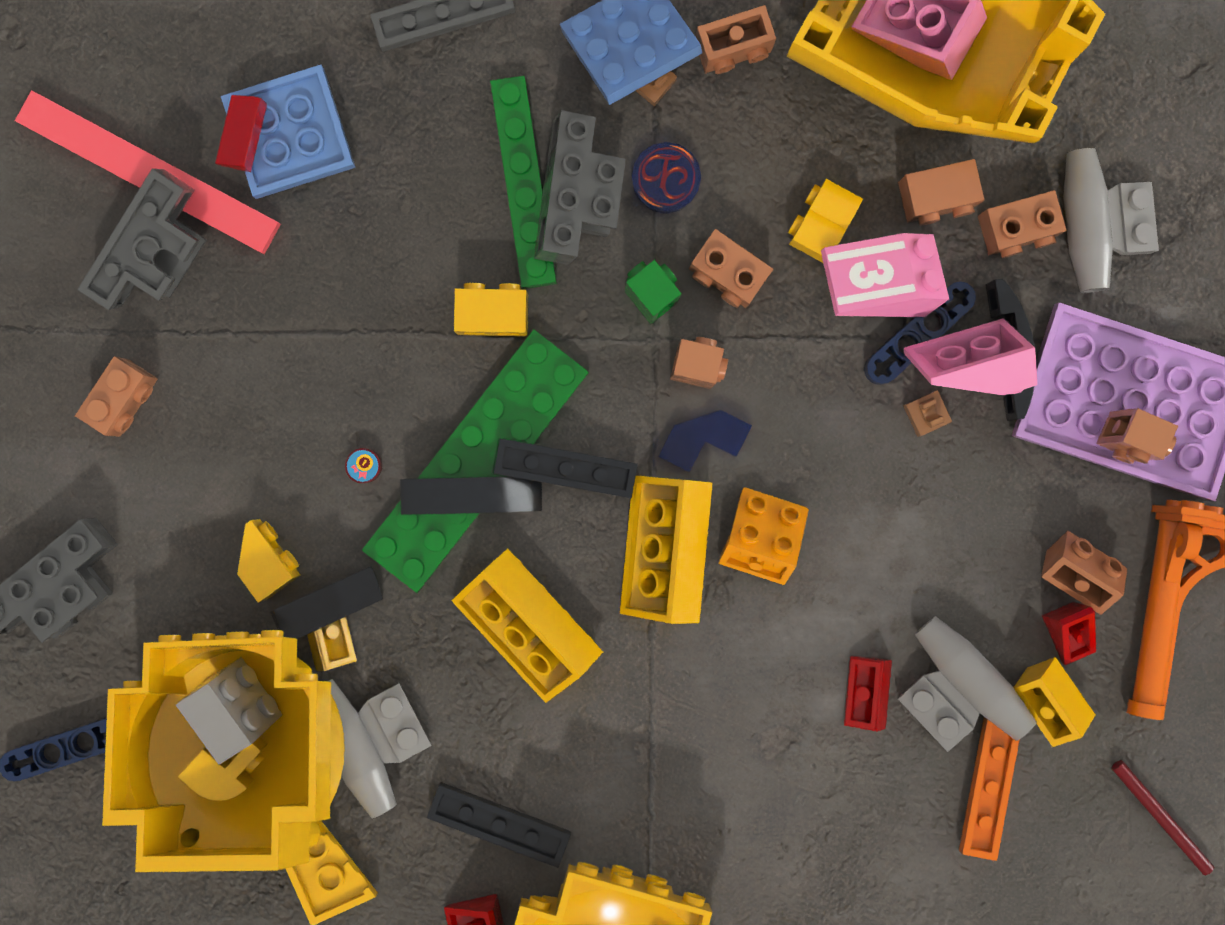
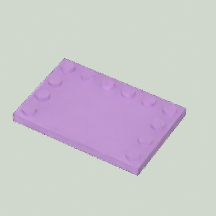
(1107, 366)

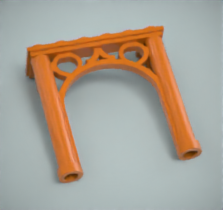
(1178, 539)

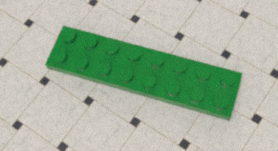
(512, 408)

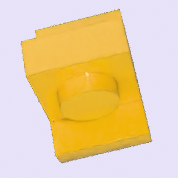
(226, 779)

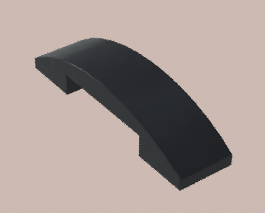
(1005, 304)
(469, 495)

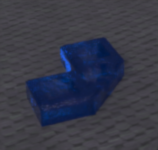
(714, 428)

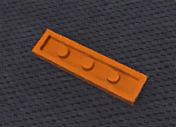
(989, 793)

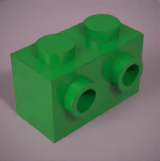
(652, 289)

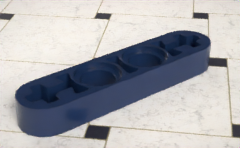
(916, 329)
(68, 749)

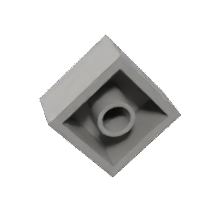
(229, 710)

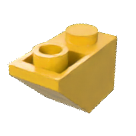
(263, 563)

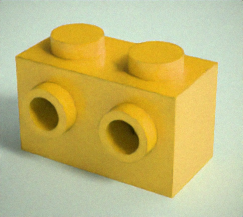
(491, 310)
(1054, 702)

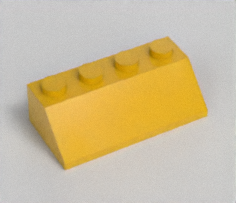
(666, 549)
(527, 626)

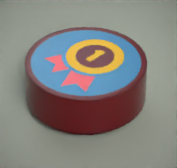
(363, 465)

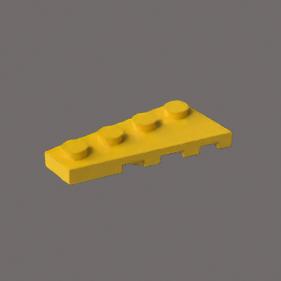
(329, 880)

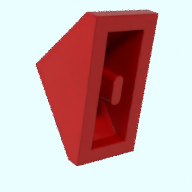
(1072, 631)
(475, 912)

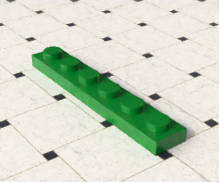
(521, 176)

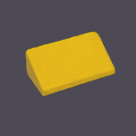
(332, 646)

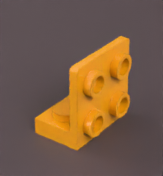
(765, 536)

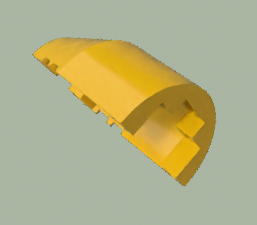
(998, 89)

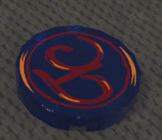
(666, 177)

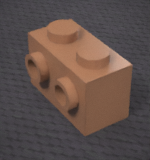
(735, 40)
(941, 191)
(1022, 223)
(729, 270)
(699, 363)
(116, 397)
(1137, 436)
(1084, 572)

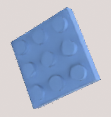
(629, 43)
(299, 133)

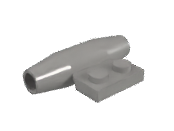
(1104, 220)
(961, 689)
(377, 734)

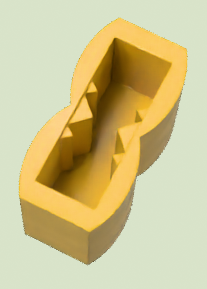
(825, 220)

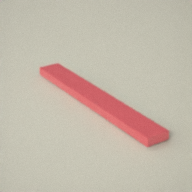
(135, 164)

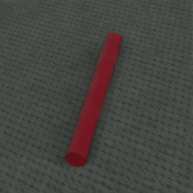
(1162, 817)

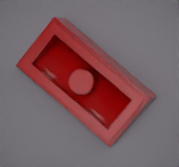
(241, 132)
(868, 693)

